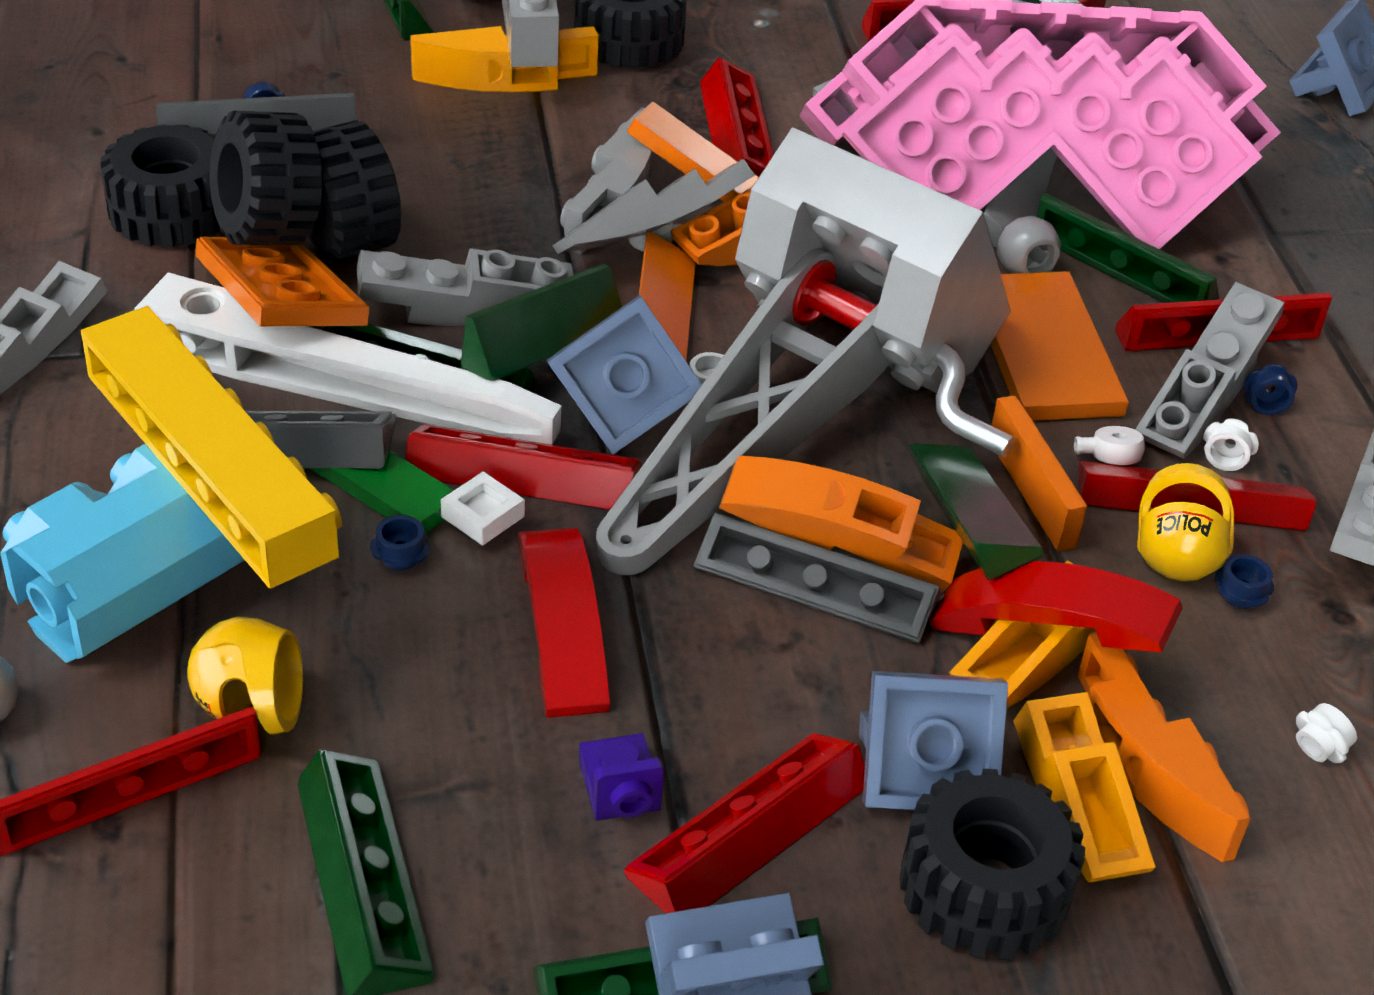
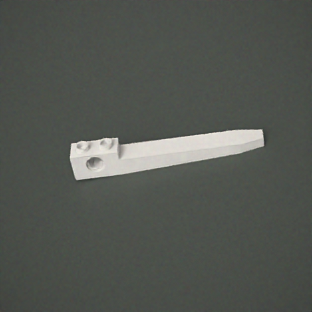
(344, 368)

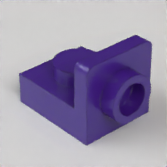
(621, 776)

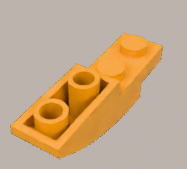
(481, 60)

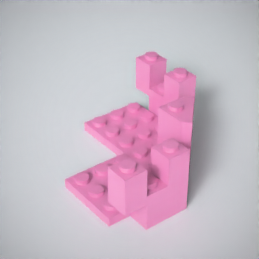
(1128, 98)

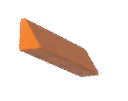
(668, 287)

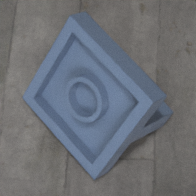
(1342, 59)
(625, 374)
(928, 731)
(733, 950)

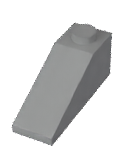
(532, 32)

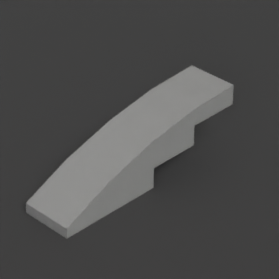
(644, 211)
(40, 320)

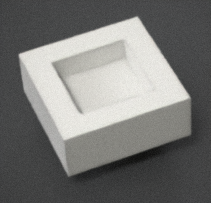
(482, 508)

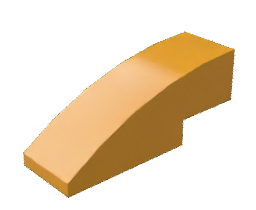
(1023, 654)
(1088, 775)

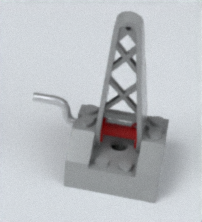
(845, 245)

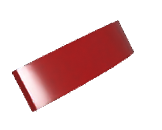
(1119, 607)
(565, 622)

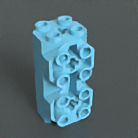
(111, 558)

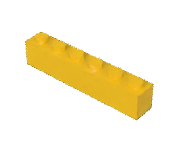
(213, 446)

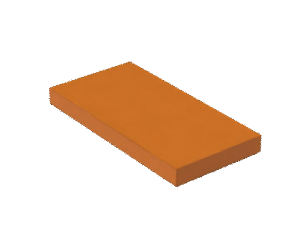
(281, 284)
(1054, 352)

